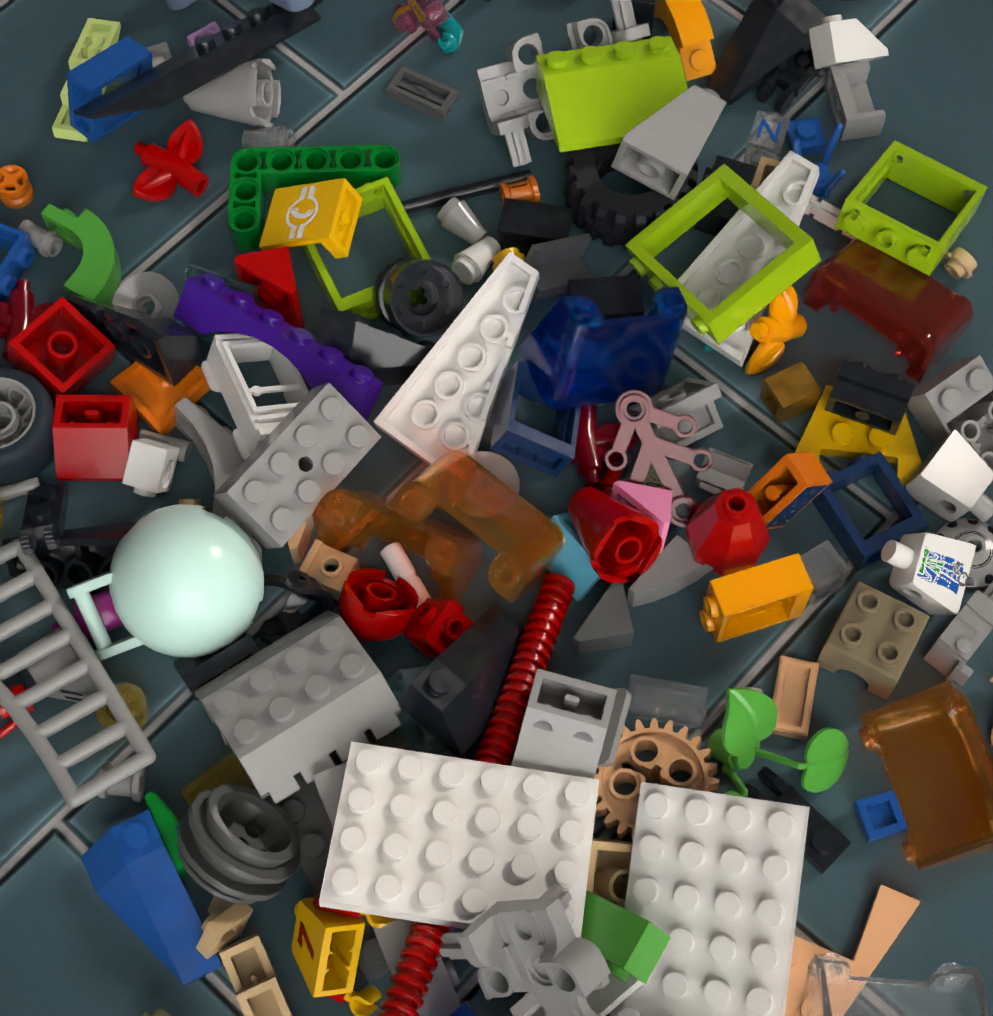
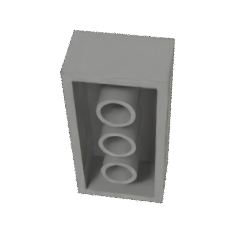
(271, 490)

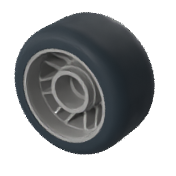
(24, 426)

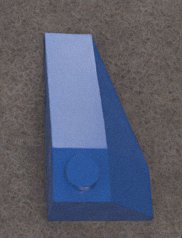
(148, 894)

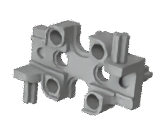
(501, 84)
(508, 950)

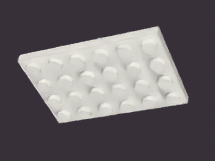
(455, 836)
(726, 891)

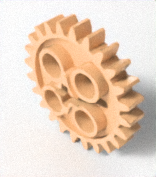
(673, 754)

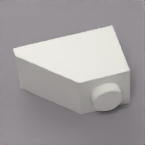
(843, 42)

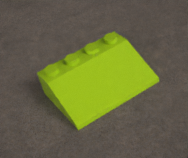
(606, 90)

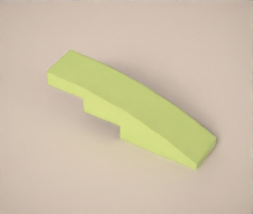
(94, 38)

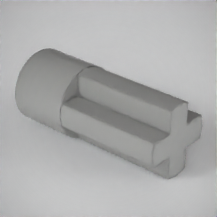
(185, 446)

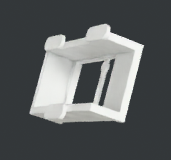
(225, 377)

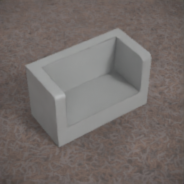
(852, 101)

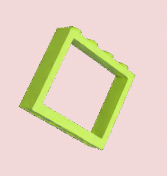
(755, 293)

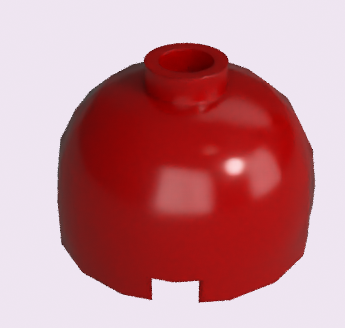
(376, 605)

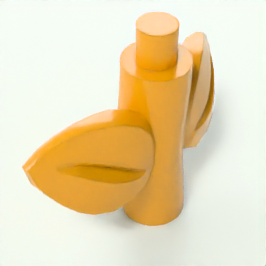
(772, 331)

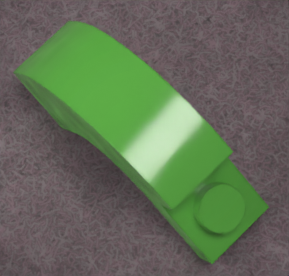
(100, 265)

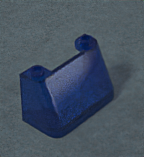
(592, 360)

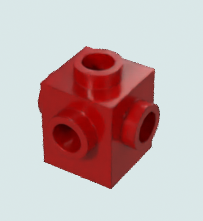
(436, 626)

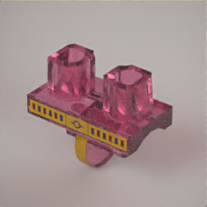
(407, 17)

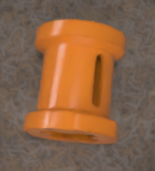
(523, 190)

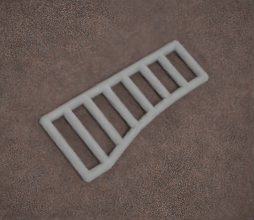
(88, 664)

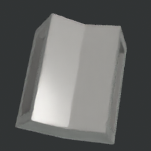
(724, 474)

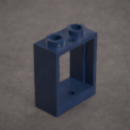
(528, 444)
(868, 551)

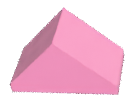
(648, 500)

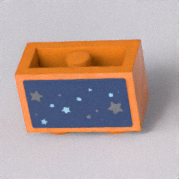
(789, 487)

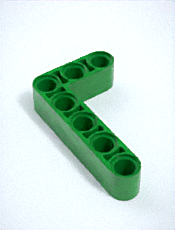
(295, 166)

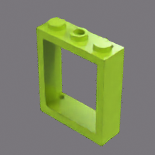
(924, 178)
(375, 197)

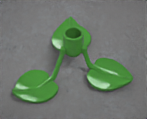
(753, 718)

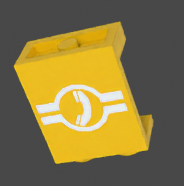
(313, 215)

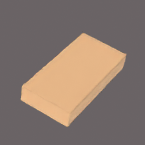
(794, 696)

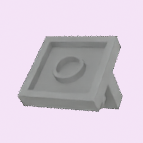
(686, 397)

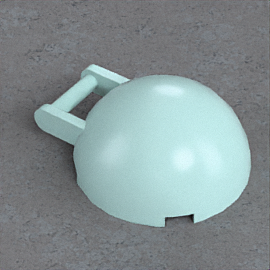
(177, 584)

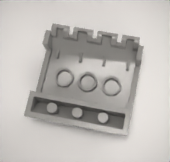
(300, 704)

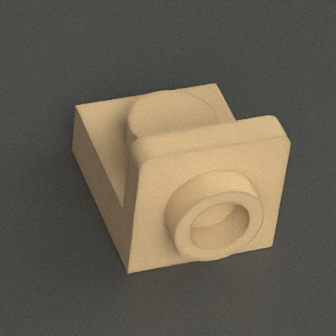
(222, 926)

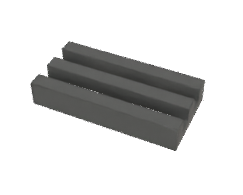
(418, 96)

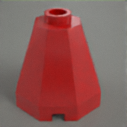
(728, 532)

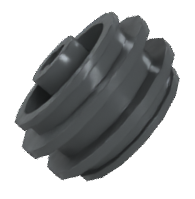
(238, 844)

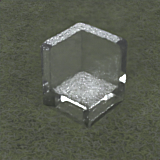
(825, 570)

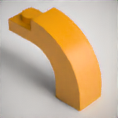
(690, 33)

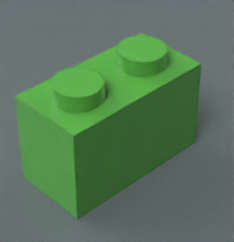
(625, 939)

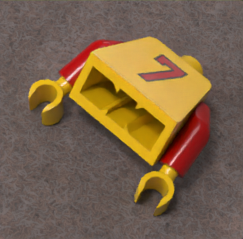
(328, 952)

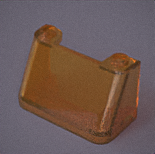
(493, 512)
(354, 515)
(937, 772)

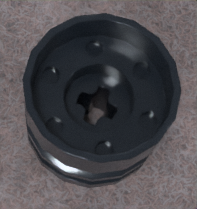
(437, 293)

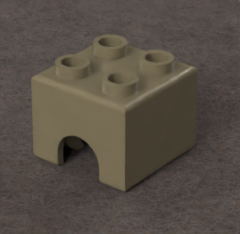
(873, 638)

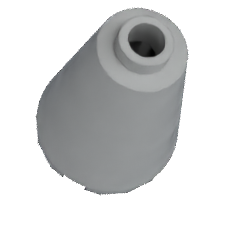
(240, 95)

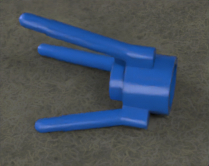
(825, 182)

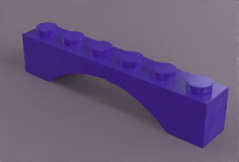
(215, 307)

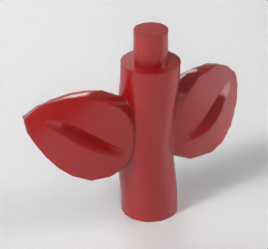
(171, 165)

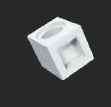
(150, 467)

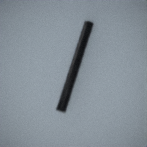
(462, 192)

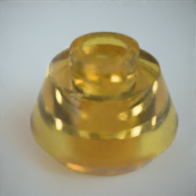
(135, 701)

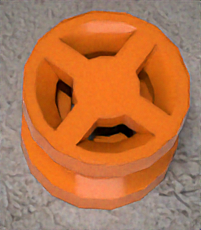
(15, 177)

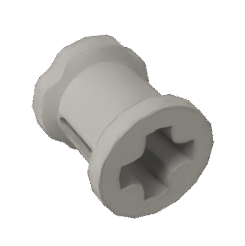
(130, 787)

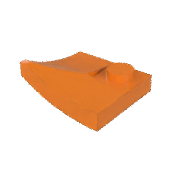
(156, 397)

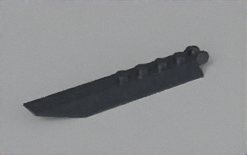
(203, 62)

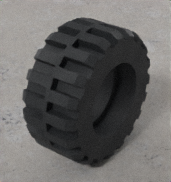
(606, 212)

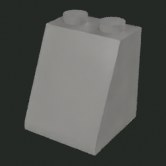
(669, 141)

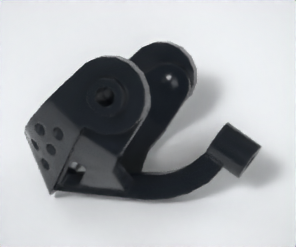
(302, 590)

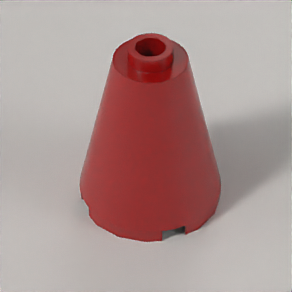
(614, 535)

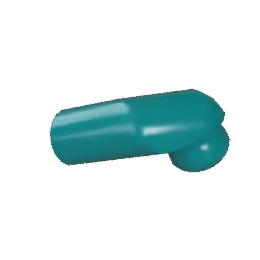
(451, 36)

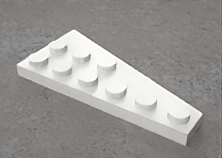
(746, 248)
(457, 382)

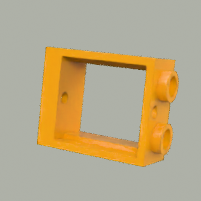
(756, 598)

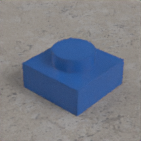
(809, 134)
(880, 816)

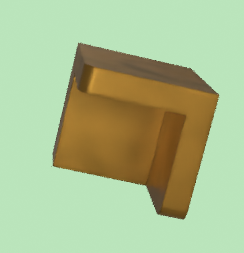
(790, 392)

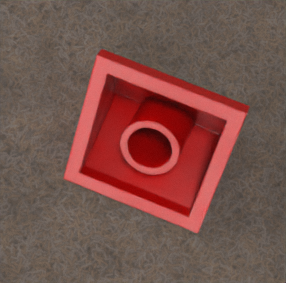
(274, 280)

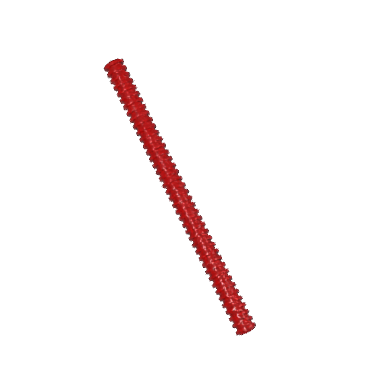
(497, 748)

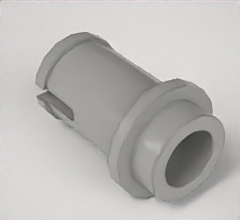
(45, 241)

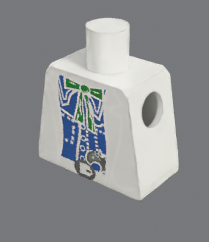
(930, 570)

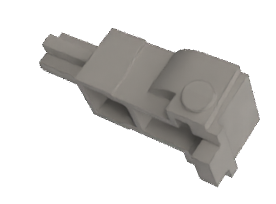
(963, 637)

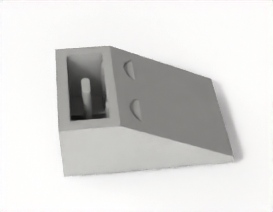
(958, 400)
(564, 725)

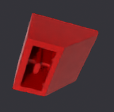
(93, 436)

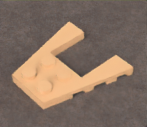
(884, 923)

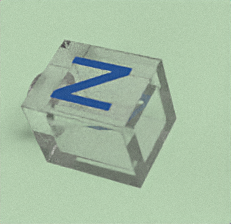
(766, 137)

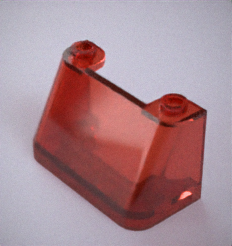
(894, 301)

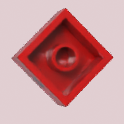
(61, 350)

